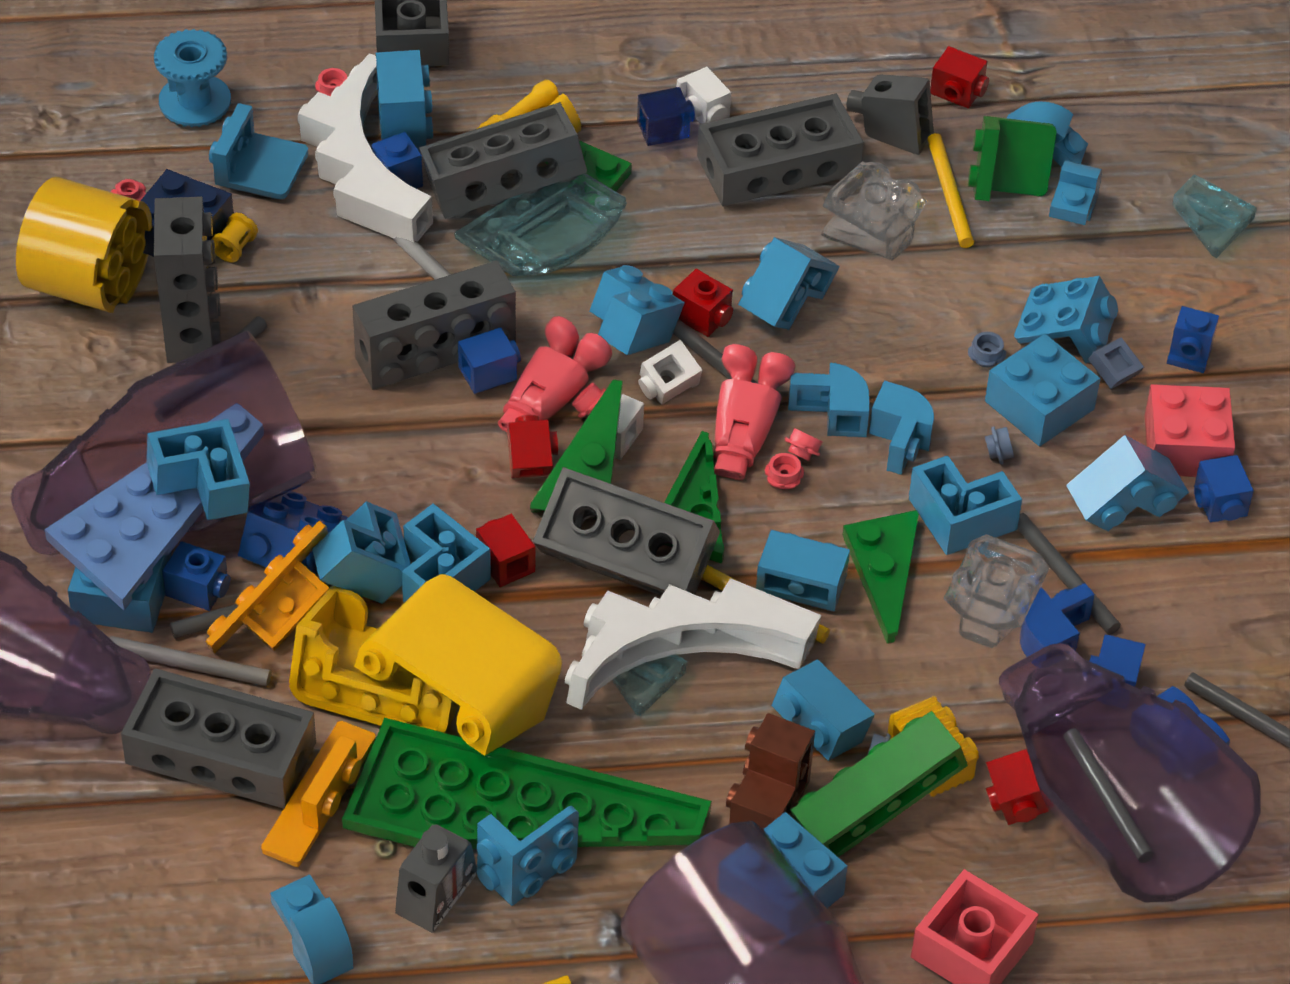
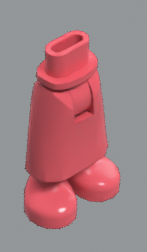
(552, 375)
(747, 408)

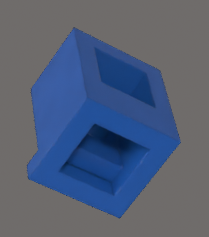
(1192, 339)

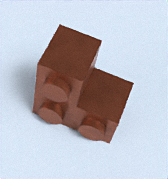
(773, 772)

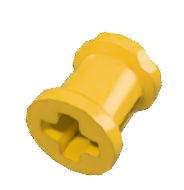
(234, 237)

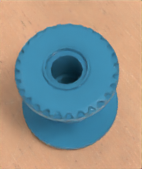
(190, 65)

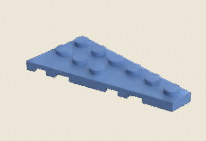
(129, 527)

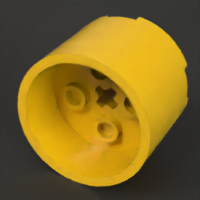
(83, 244)

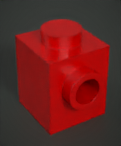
(959, 77)
(706, 302)
(531, 447)
(510, 549)
(1015, 788)

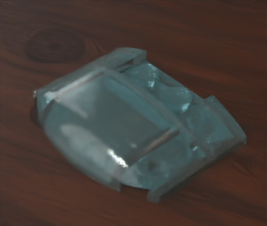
(545, 228)

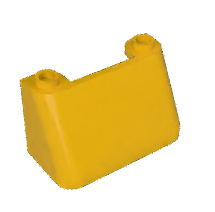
(472, 656)
(326, 675)

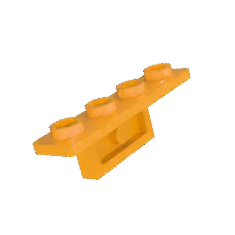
(279, 599)
(318, 793)

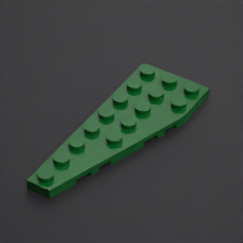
(436, 778)

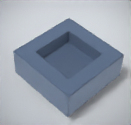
(1116, 363)

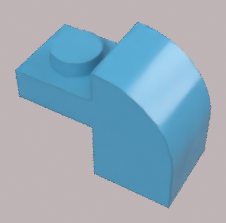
(1068, 143)
(1076, 193)
(839, 393)
(903, 418)
(316, 930)

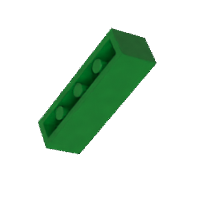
(881, 784)

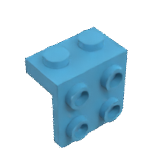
(254, 160)
(1072, 309)
(521, 867)

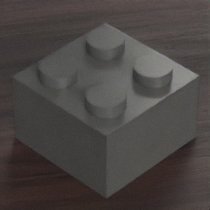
(414, 26)

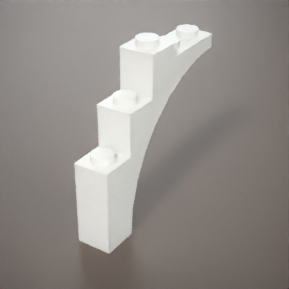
(364, 186)
(682, 623)

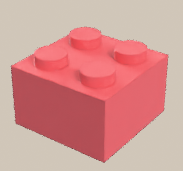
(1189, 425)
(974, 933)

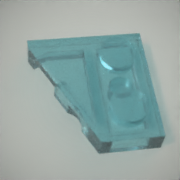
(1212, 213)
(649, 681)

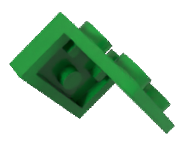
(1012, 157)

